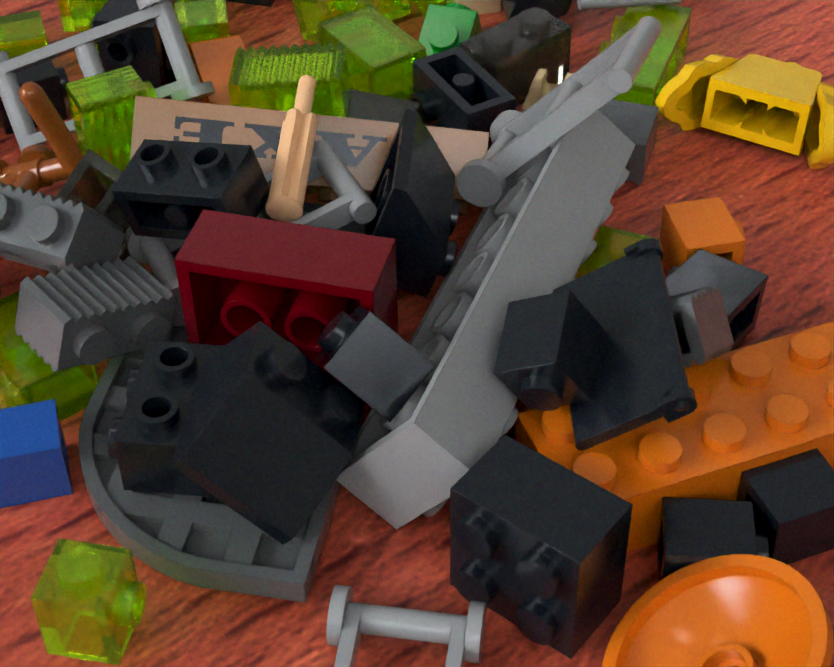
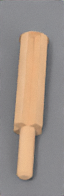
(294, 156)

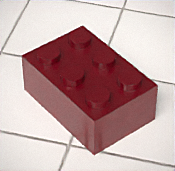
(280, 274)

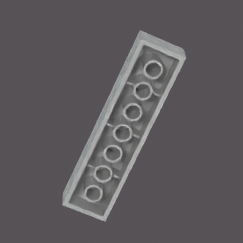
(513, 253)

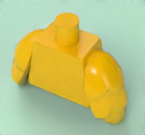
(755, 101)

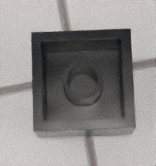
(538, 544)

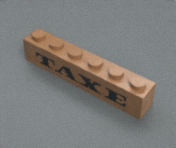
(358, 142)

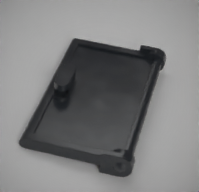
(640, 354)

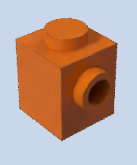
(697, 226)

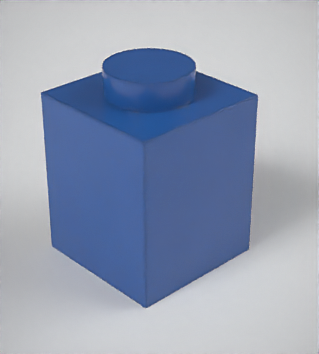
(32, 454)

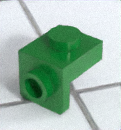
(448, 27)

